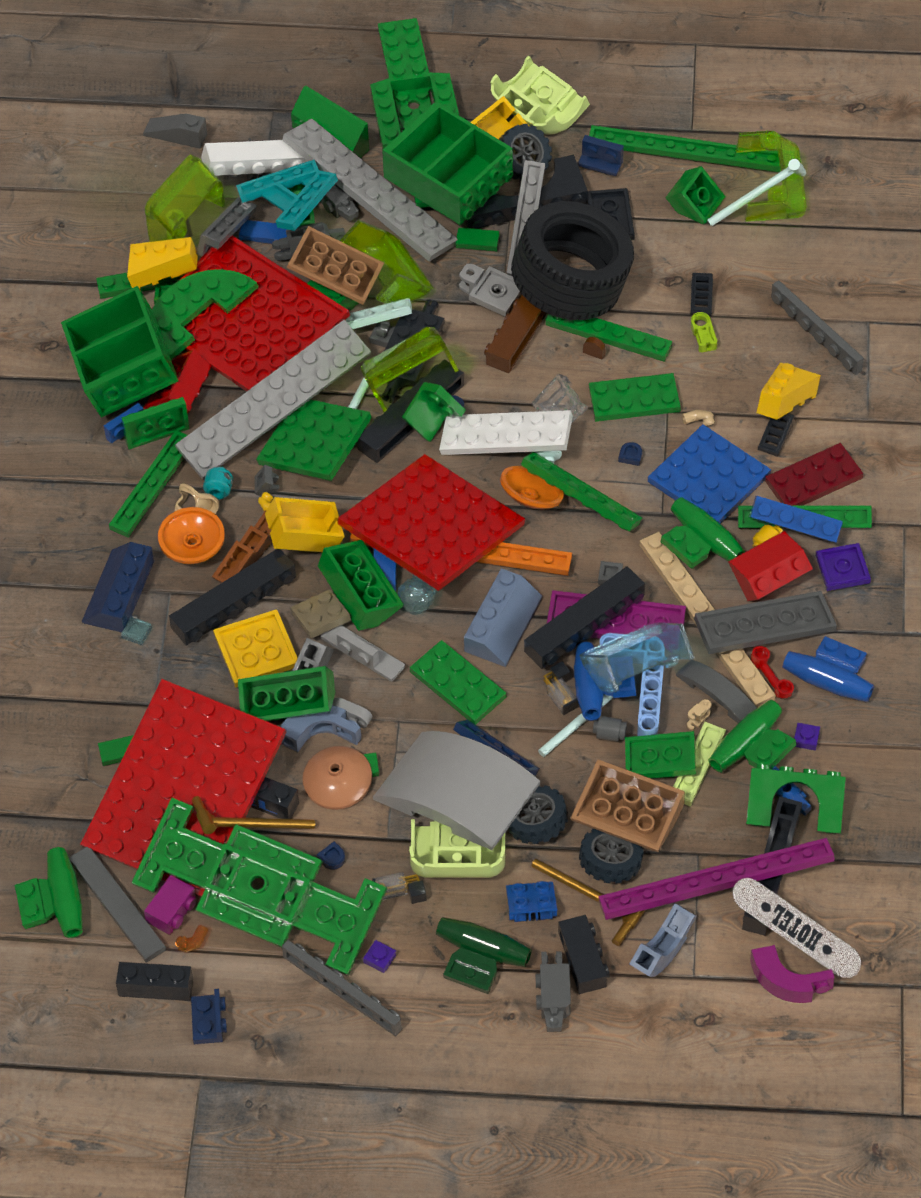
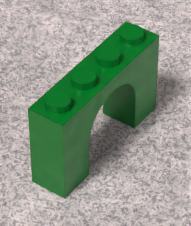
(827, 788)

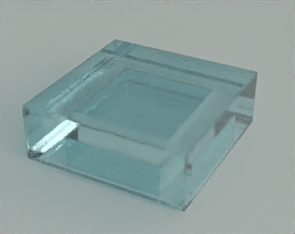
(136, 631)

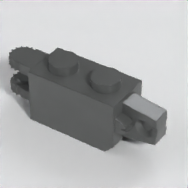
(340, 204)
(294, 237)
(555, 992)

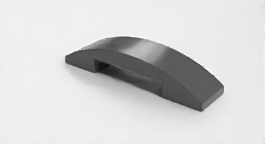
(717, 688)

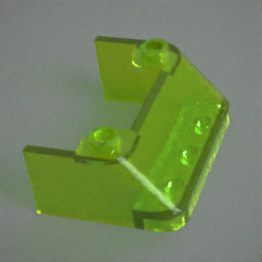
(180, 197)
(784, 200)
(399, 272)
(403, 358)

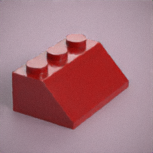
(191, 373)
(769, 566)

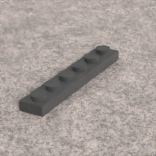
(817, 327)
(338, 985)

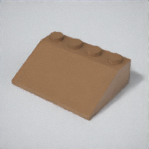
(335, 265)
(629, 806)

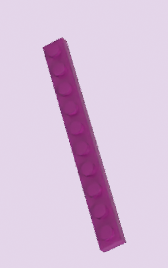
(715, 878)

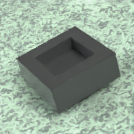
(608, 570)

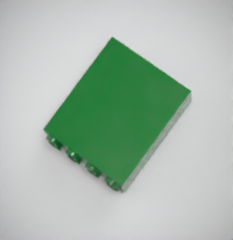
(448, 163)
(119, 351)

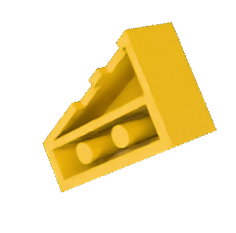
(786, 389)

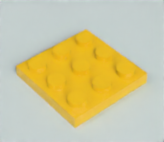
(256, 646)

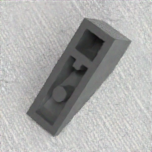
(179, 129)
(313, 655)

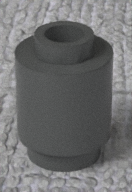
(610, 729)

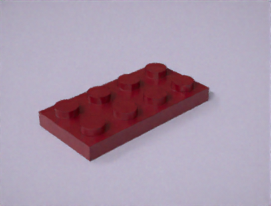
(814, 476)

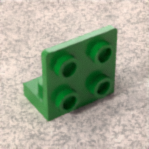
(430, 409)

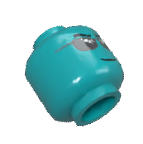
(218, 482)

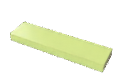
(705, 745)

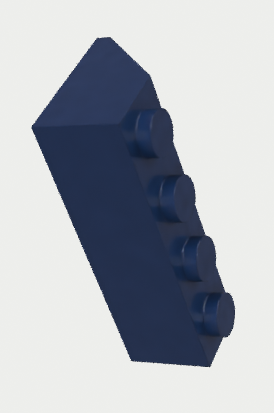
(119, 587)

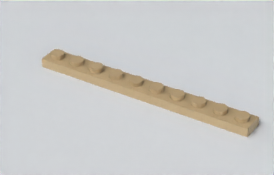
(691, 596)

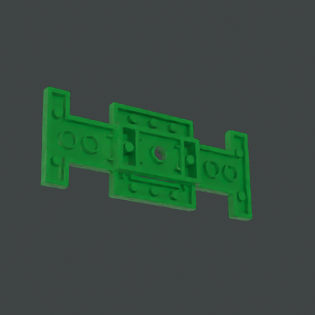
(287, 891)

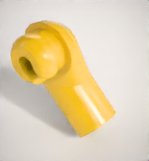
(264, 500)

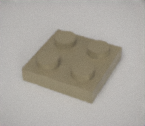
(320, 613)

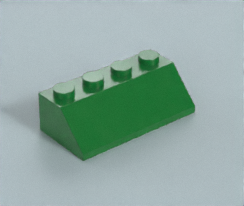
(333, 118)
(359, 584)
(287, 693)

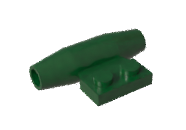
(478, 952)

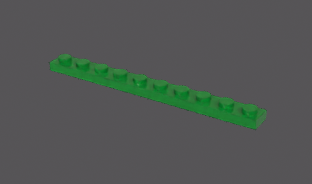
(687, 148)

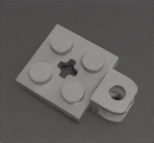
(482, 286)

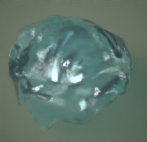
(416, 595)

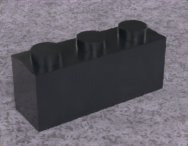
(583, 954)
(154, 981)

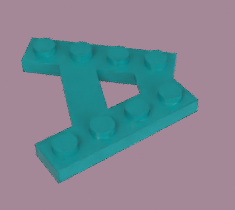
(294, 207)

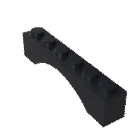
(781, 836)

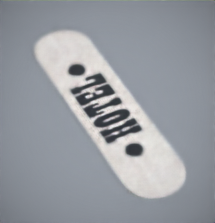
(796, 927)

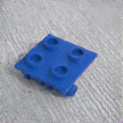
(531, 899)

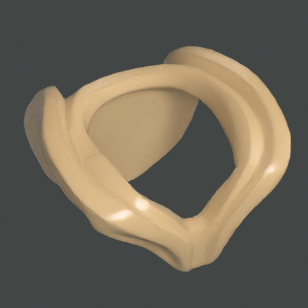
(202, 500)

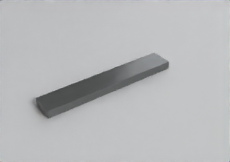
(117, 904)

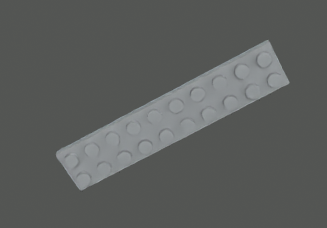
(371, 190)
(273, 399)

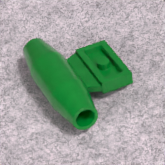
(698, 535)
(754, 740)
(52, 896)

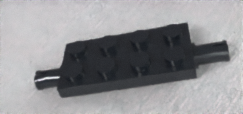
(405, 328)

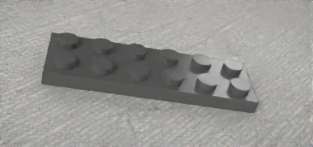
(765, 622)

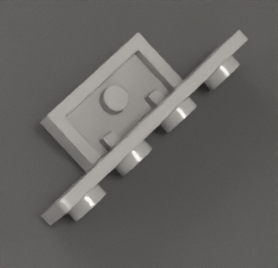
(364, 652)

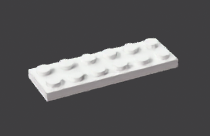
(506, 432)

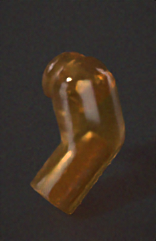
(192, 943)

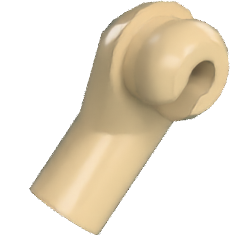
(697, 415)

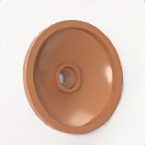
(338, 788)

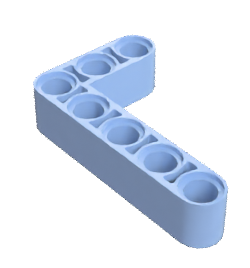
(648, 698)

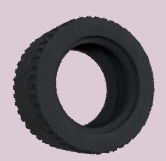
(565, 289)

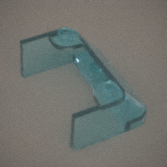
(636, 653)

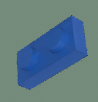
(114, 428)

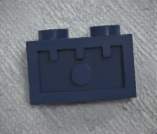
(601, 155)
(207, 1018)

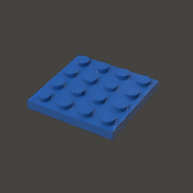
(709, 473)

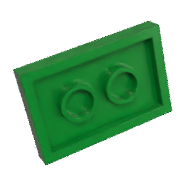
(155, 423)
(661, 754)

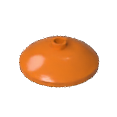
(529, 489)
(188, 527)

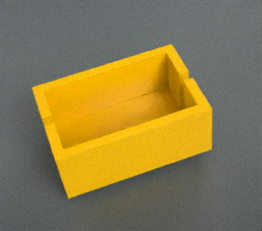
(495, 118)
(303, 524)

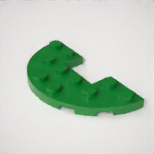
(192, 296)

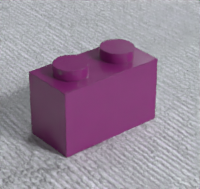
(170, 905)

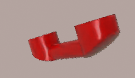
(760, 658)

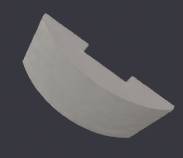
(459, 786)

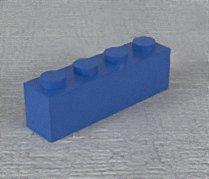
(795, 519)

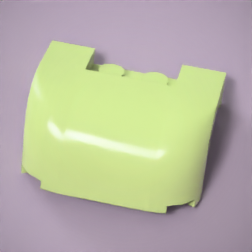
(541, 98)
(445, 855)

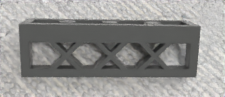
(225, 225)

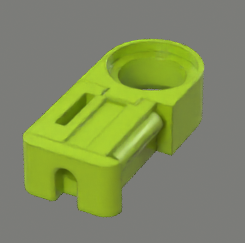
(704, 334)

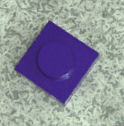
(806, 736)
(379, 956)

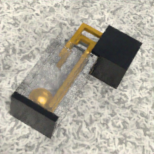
(558, 690)
(397, 886)

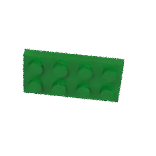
(634, 397)
(458, 682)

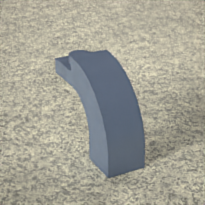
(301, 728)
(660, 951)

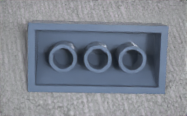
(502, 618)

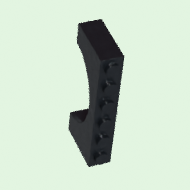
(564, 185)

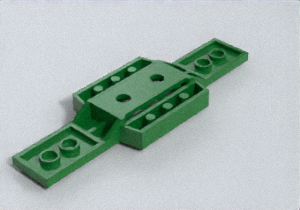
(406, 82)

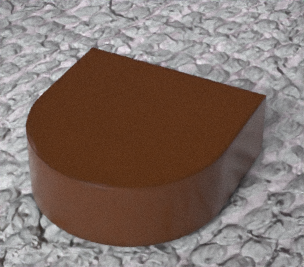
(594, 347)

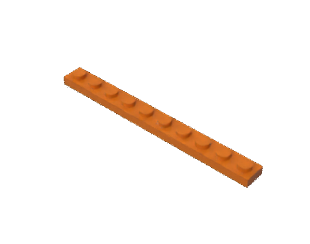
(524, 558)

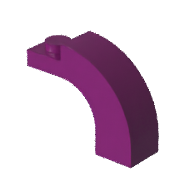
(784, 983)

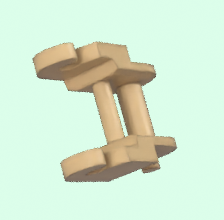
(701, 713)

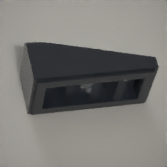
(699, 282)
(786, 423)

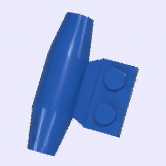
(832, 669)
(587, 692)

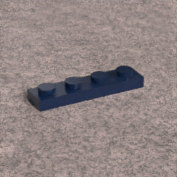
(471, 731)

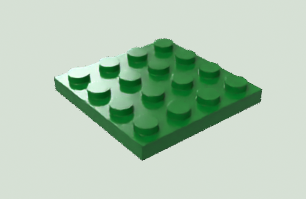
(314, 439)

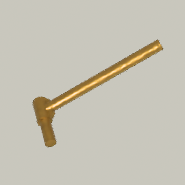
(210, 823)
(629, 920)

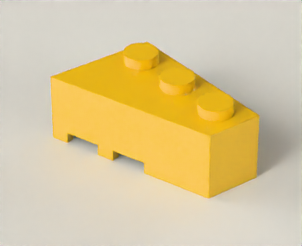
(159, 260)

